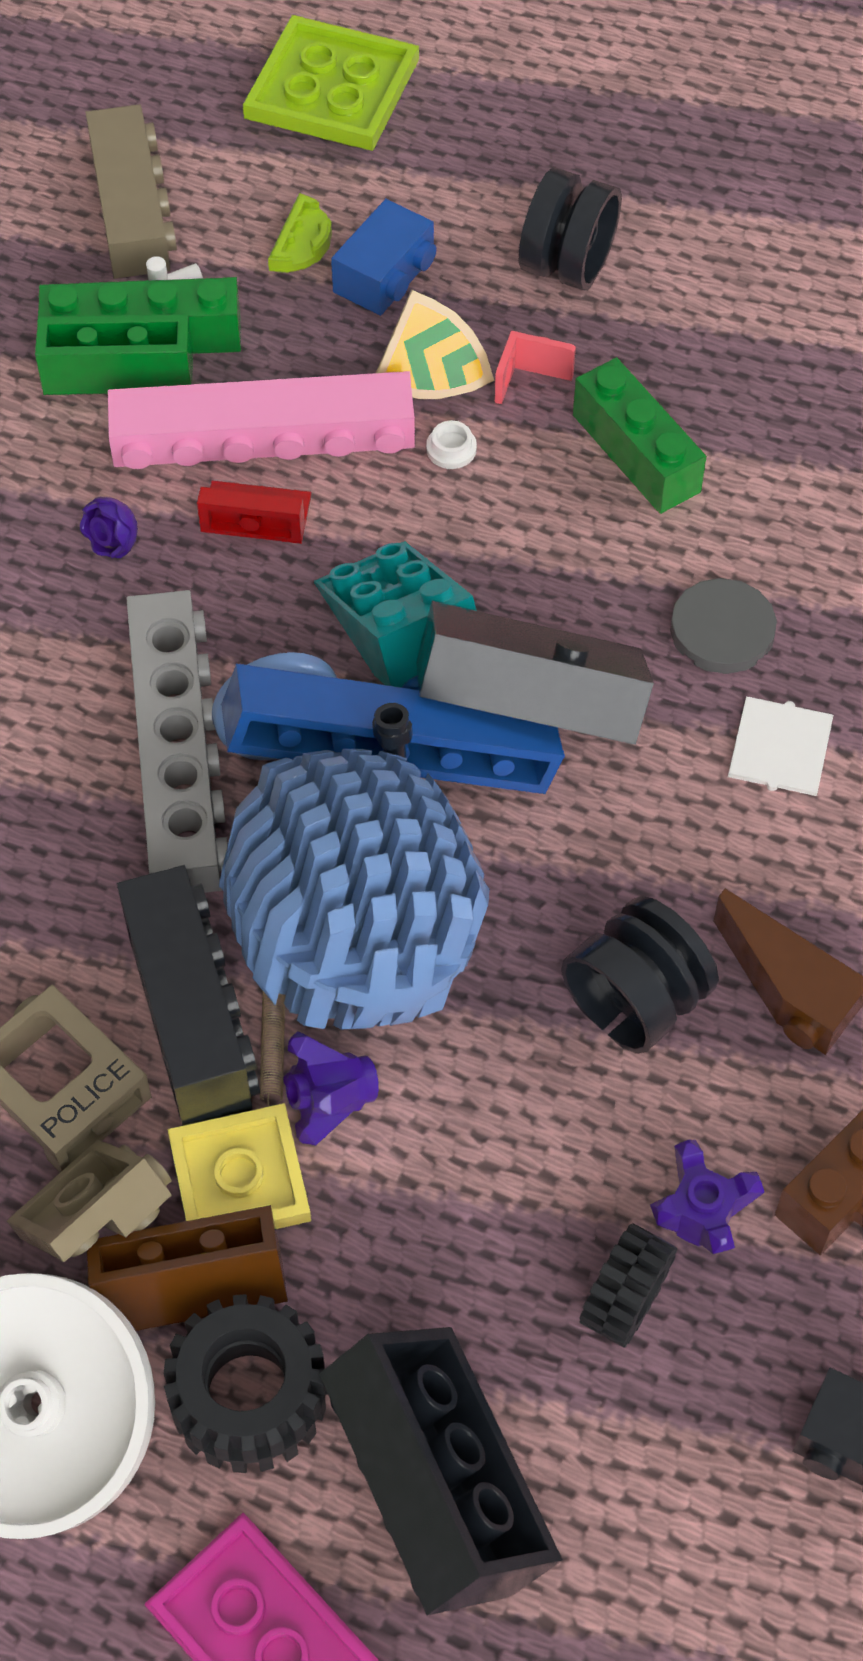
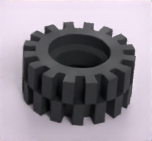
(628, 1285)

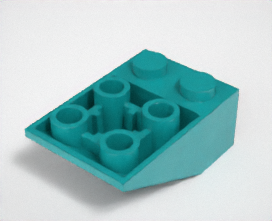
(387, 605)

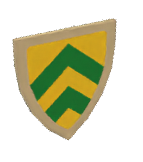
(436, 350)

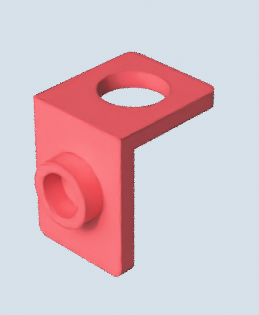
(533, 355)

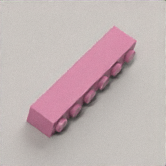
(260, 419)

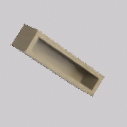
(128, 189)

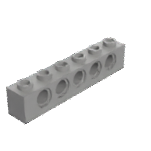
(156, 626)

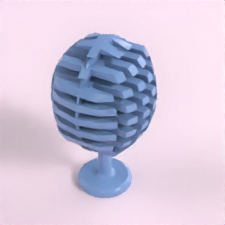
(350, 882)

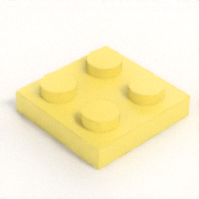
(240, 1166)

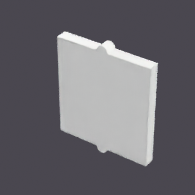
(781, 746)

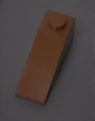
(797, 981)

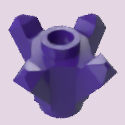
(326, 1086)
(704, 1200)

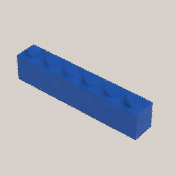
(301, 713)

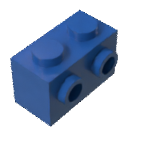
(383, 257)

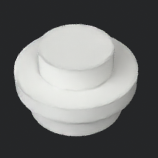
(451, 445)

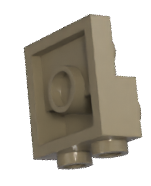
(95, 1191)

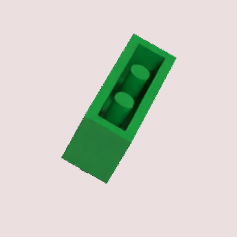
(113, 352)
(639, 435)

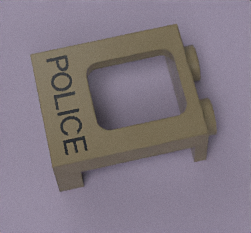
(91, 1102)

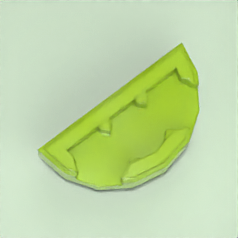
(303, 237)

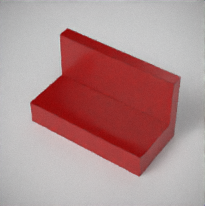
(253, 511)

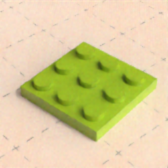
(331, 82)

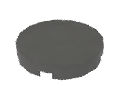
(723, 625)

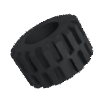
(254, 1433)

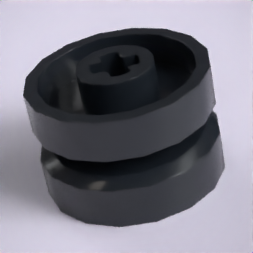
(569, 228)

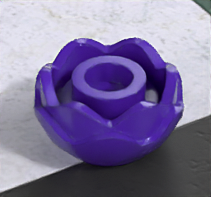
(109, 524)

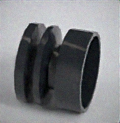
(641, 966)

